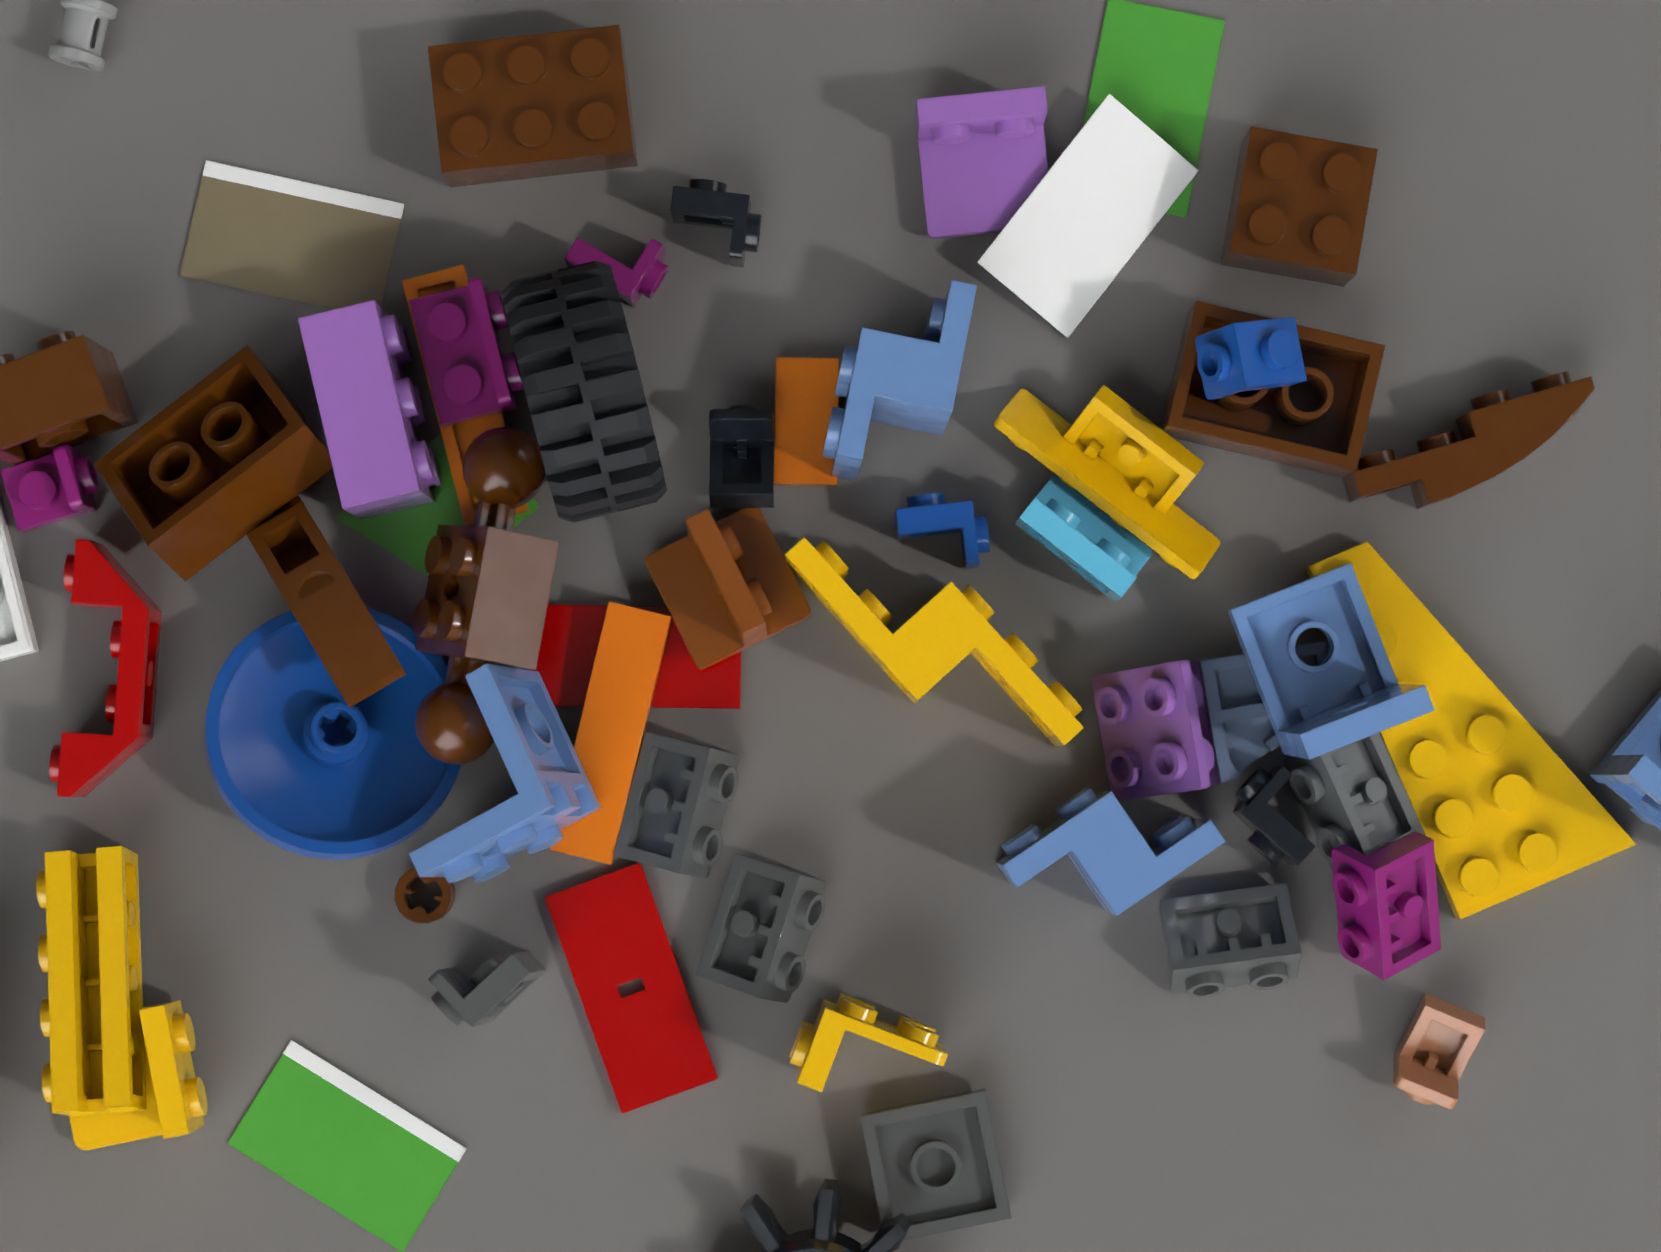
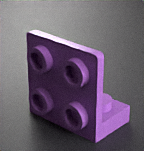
(979, 158)

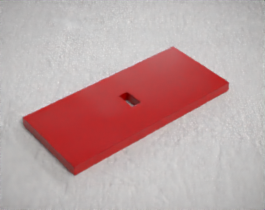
(570, 650)
(648, 1037)

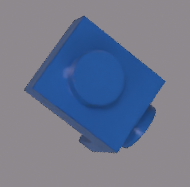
(1250, 357)
(932, 516)

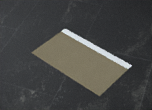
(290, 238)

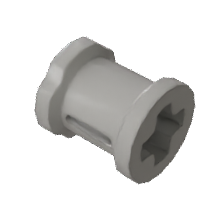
(83, 34)

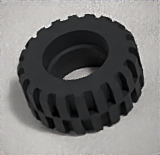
(584, 391)

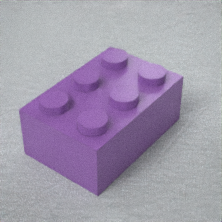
(370, 409)

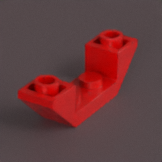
(102, 582)

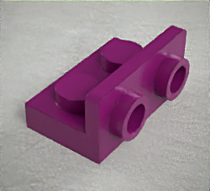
(465, 352)
(1387, 904)

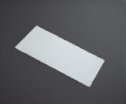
(1088, 216)

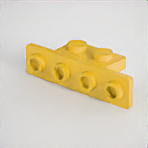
(1119, 466)

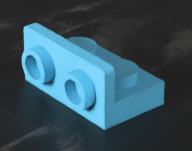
(1084, 538)

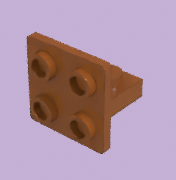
(727, 585)

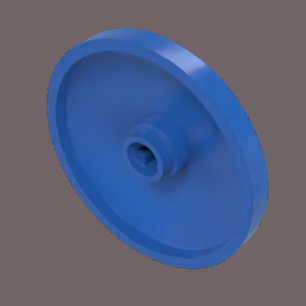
(309, 765)

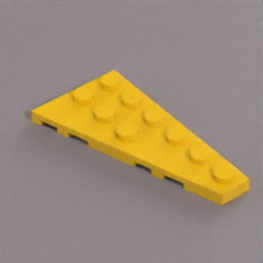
(1474, 767)

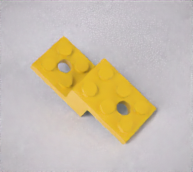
(937, 641)

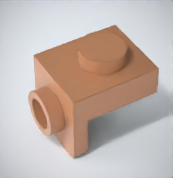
(1436, 1051)

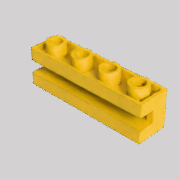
(92, 982)

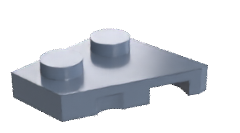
(1237, 713)

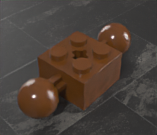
(483, 592)

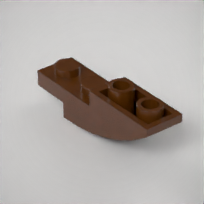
(1492, 436)
(325, 602)

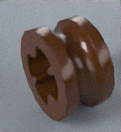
(422, 913)

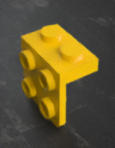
(819, 1042)
(173, 1093)

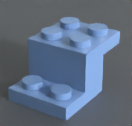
(899, 380)
(1108, 849)

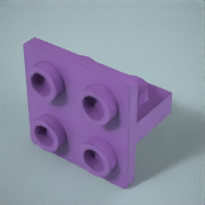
(1155, 730)

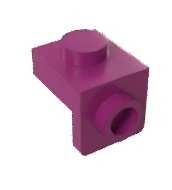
(631, 283)

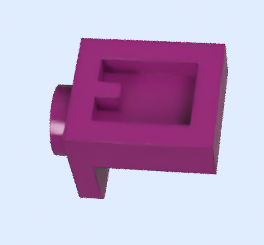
(51, 488)

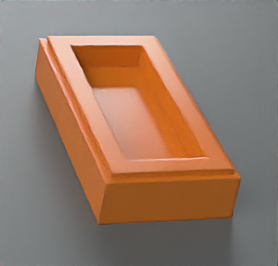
(802, 418)

